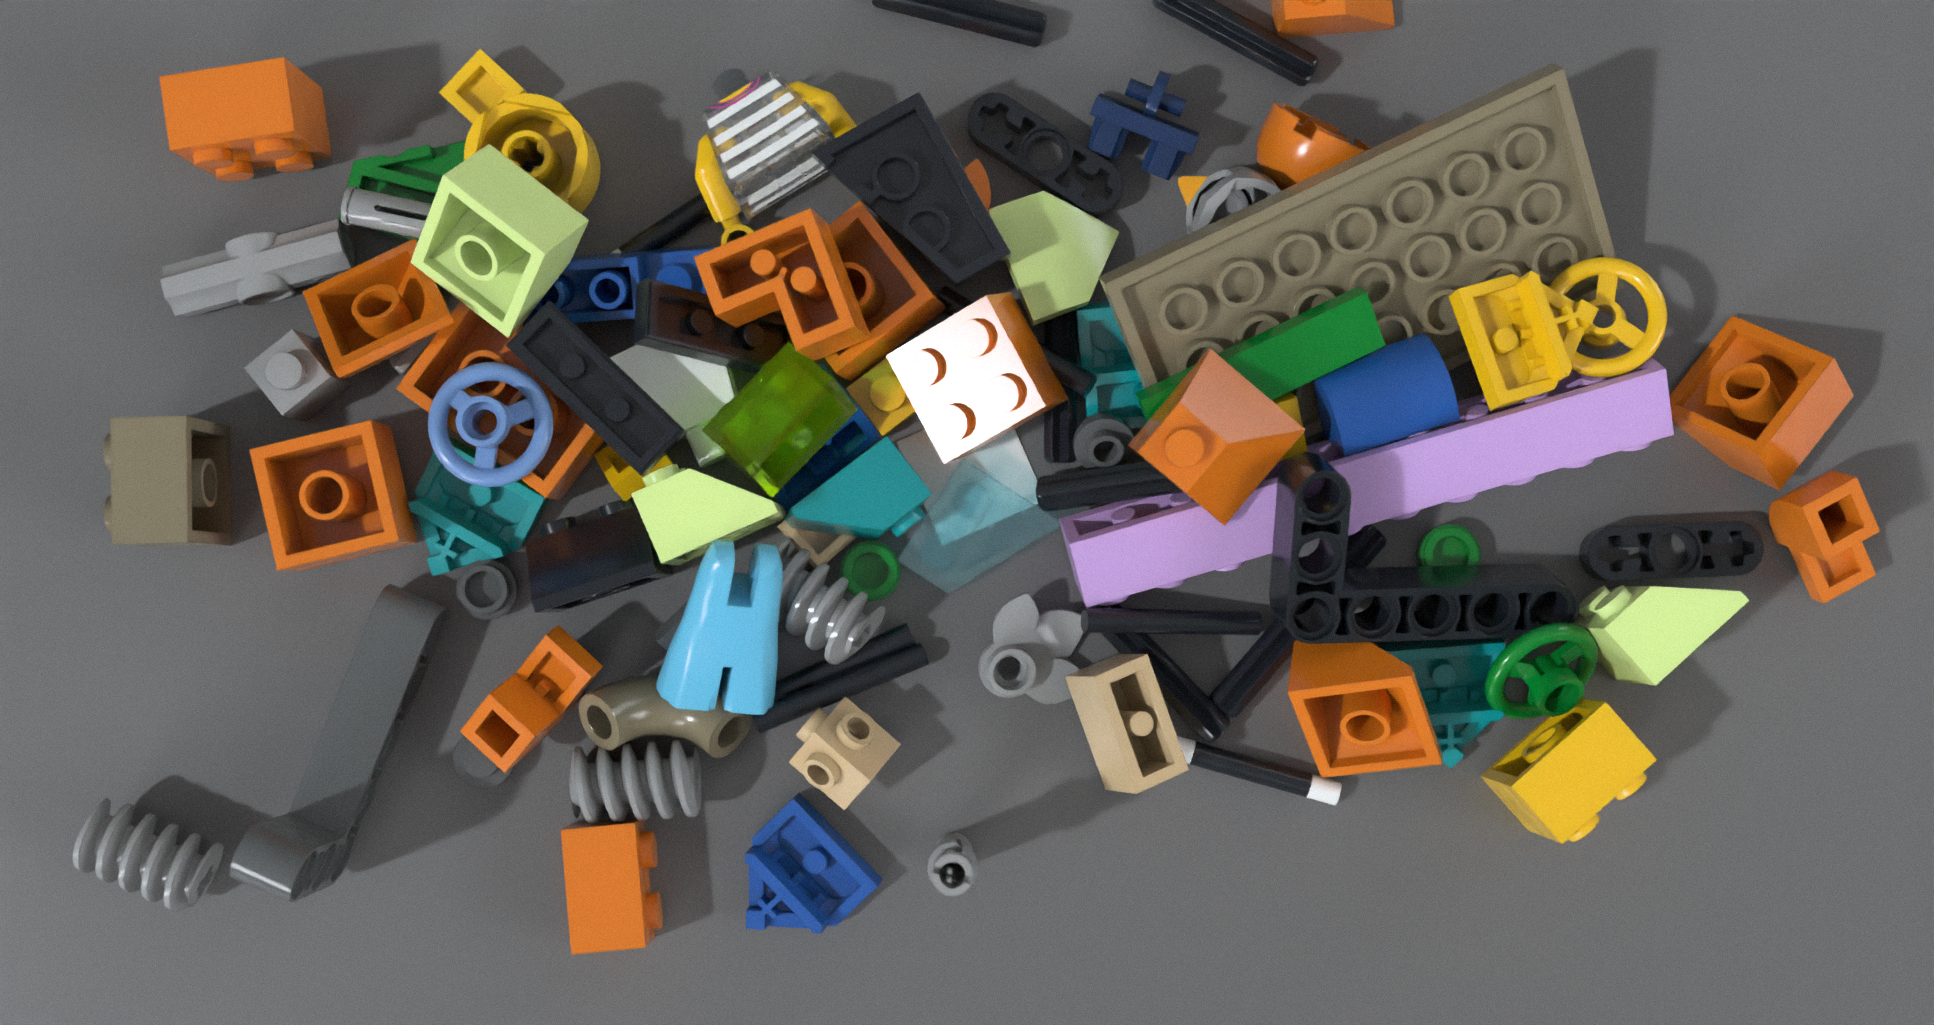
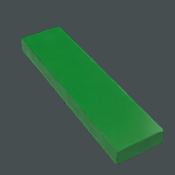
(1293, 350)

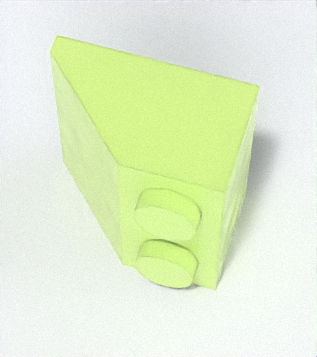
(497, 238)
(691, 510)
(1653, 628)

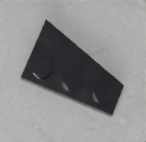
(918, 188)

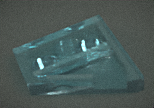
(972, 528)

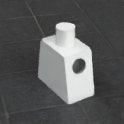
(685, 389)

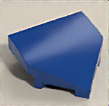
(804, 872)

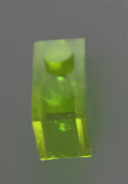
(780, 419)

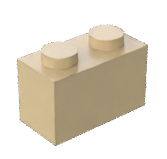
(1127, 723)

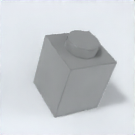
(297, 376)

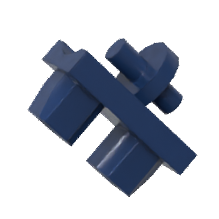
(1169, 138)

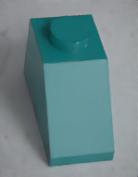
(865, 497)

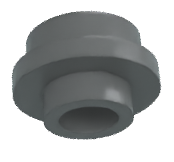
(1102, 428)

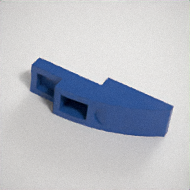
(605, 284)

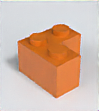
(792, 270)

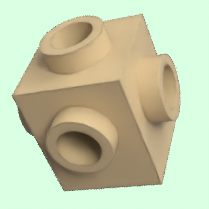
(842, 751)

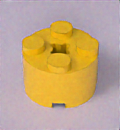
(540, 124)

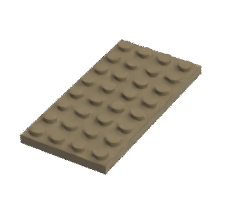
(1407, 221)

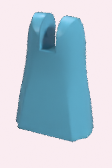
(727, 635)

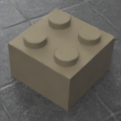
(168, 482)

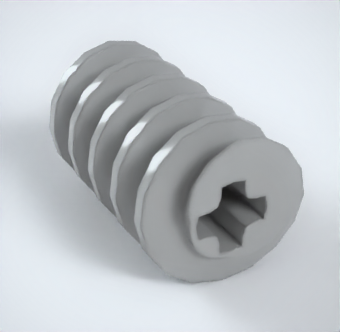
(821, 609)
(635, 783)
(145, 859)

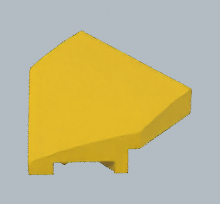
(1519, 335)

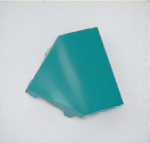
(471, 520)
(1452, 687)

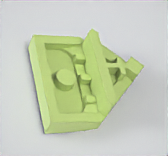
(1053, 253)

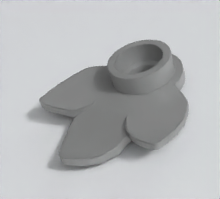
(1040, 646)

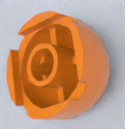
(1300, 146)

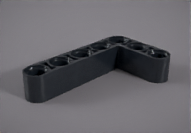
(1395, 589)

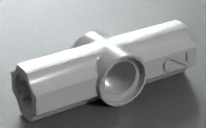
(258, 269)

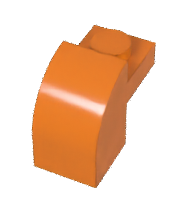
(1825, 533)
(532, 700)

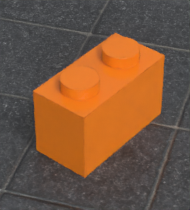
(610, 885)

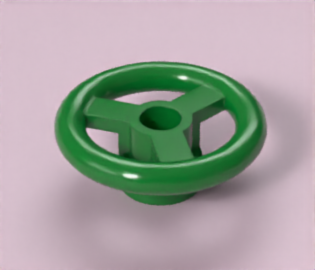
(1551, 682)

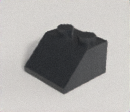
(591, 559)

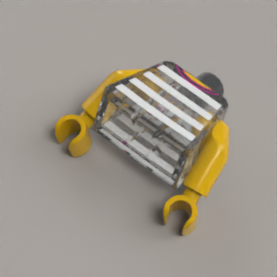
(762, 143)

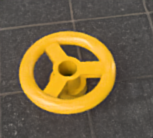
(1641, 344)

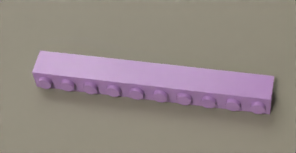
(1172, 538)

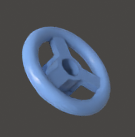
(474, 408)

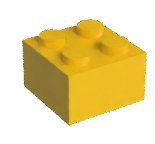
(1570, 771)

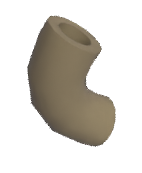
(635, 710)

